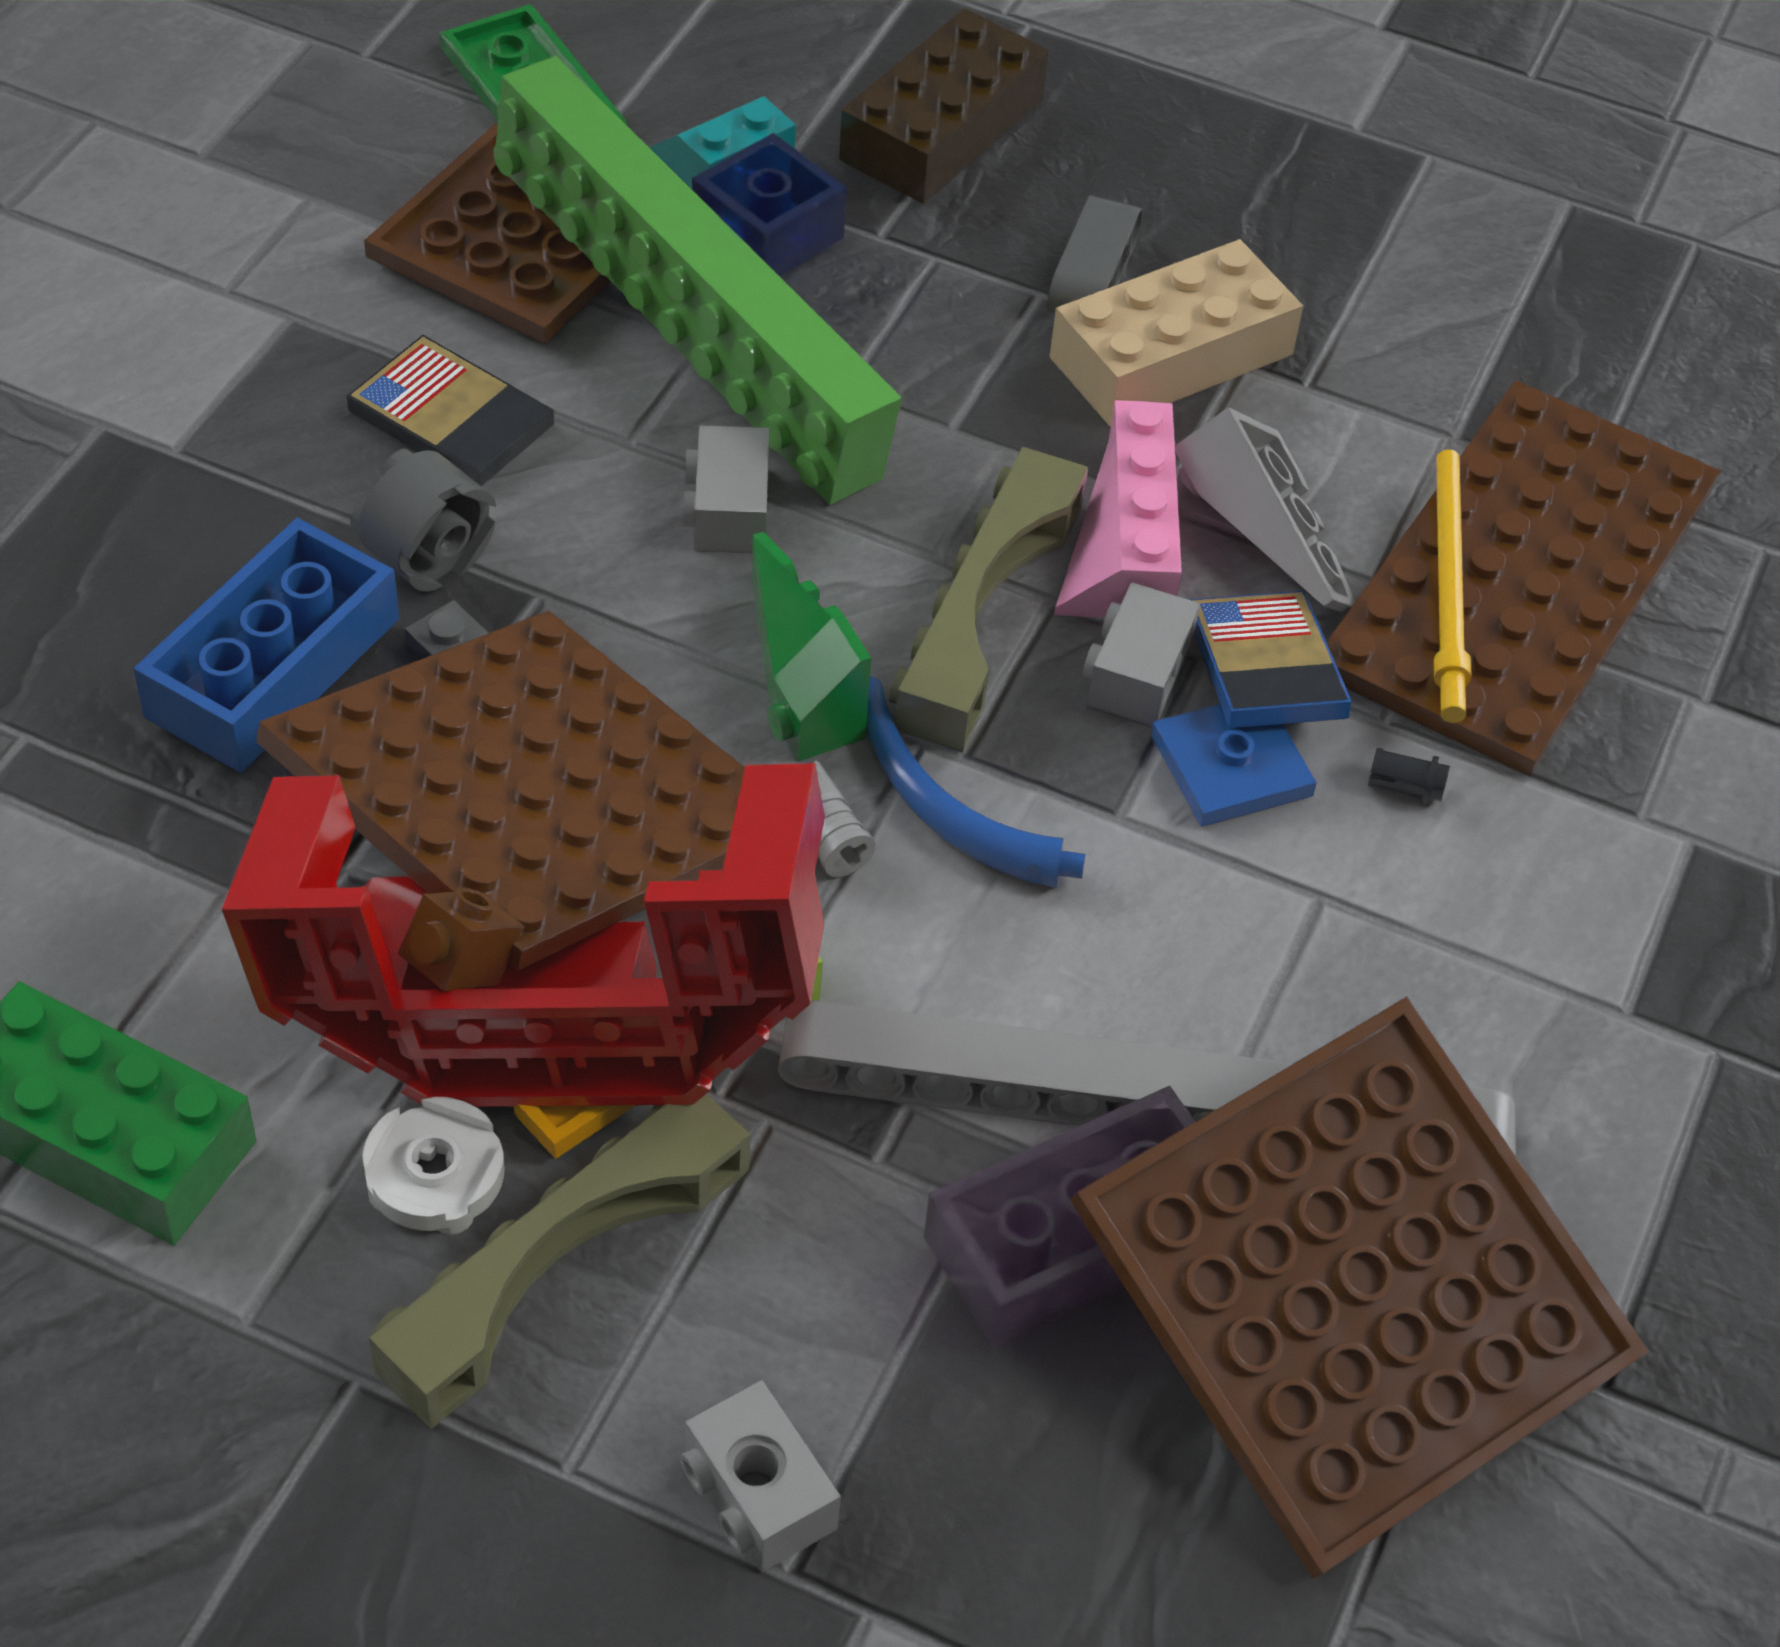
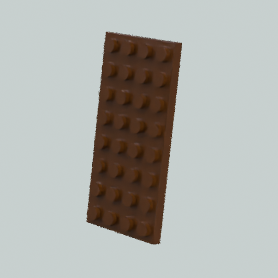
(1557, 554)

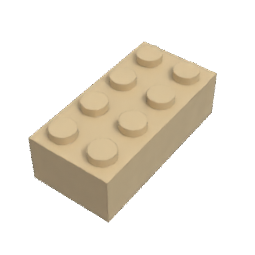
(1176, 329)

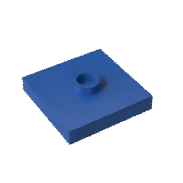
(1231, 769)

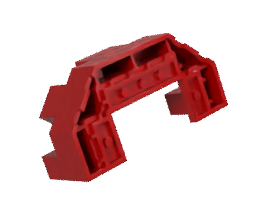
(570, 1027)

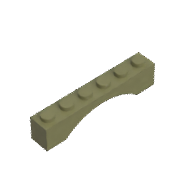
(948, 677)
(446, 1339)

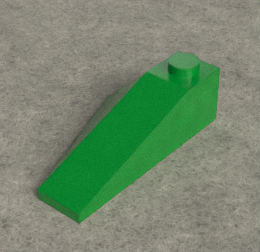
(810, 659)

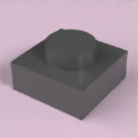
(442, 630)

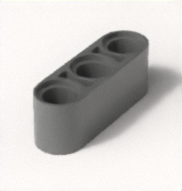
(1095, 251)

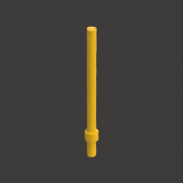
(1452, 662)

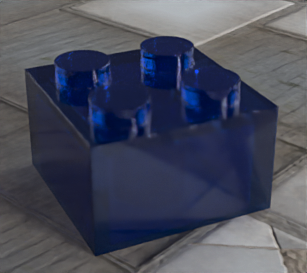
(776, 202)

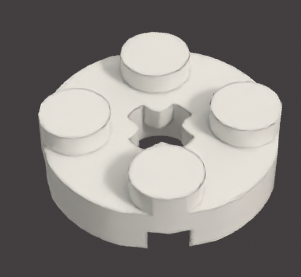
(442, 1199)

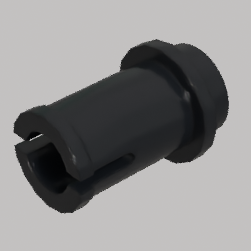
(1409, 775)

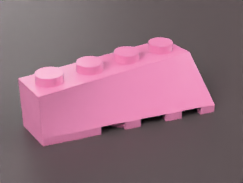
(1131, 515)

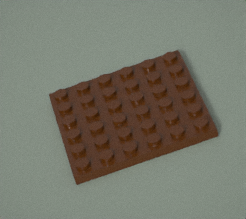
(522, 777)
(1358, 1283)

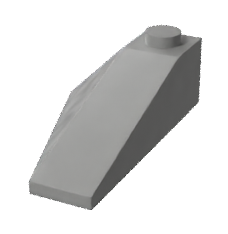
(1258, 488)

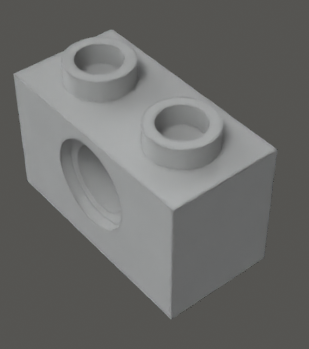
(756, 1436)

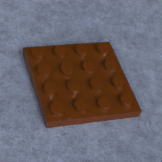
(488, 247)

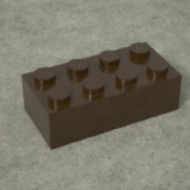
(943, 105)

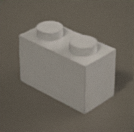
(730, 487)
(1141, 653)

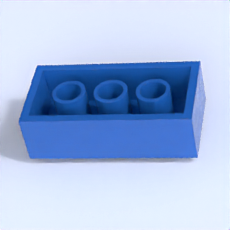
(267, 642)

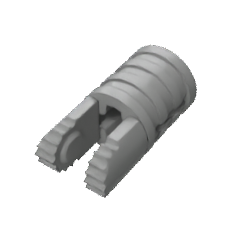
(844, 841)

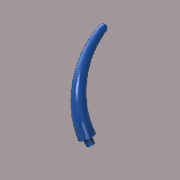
(999, 846)

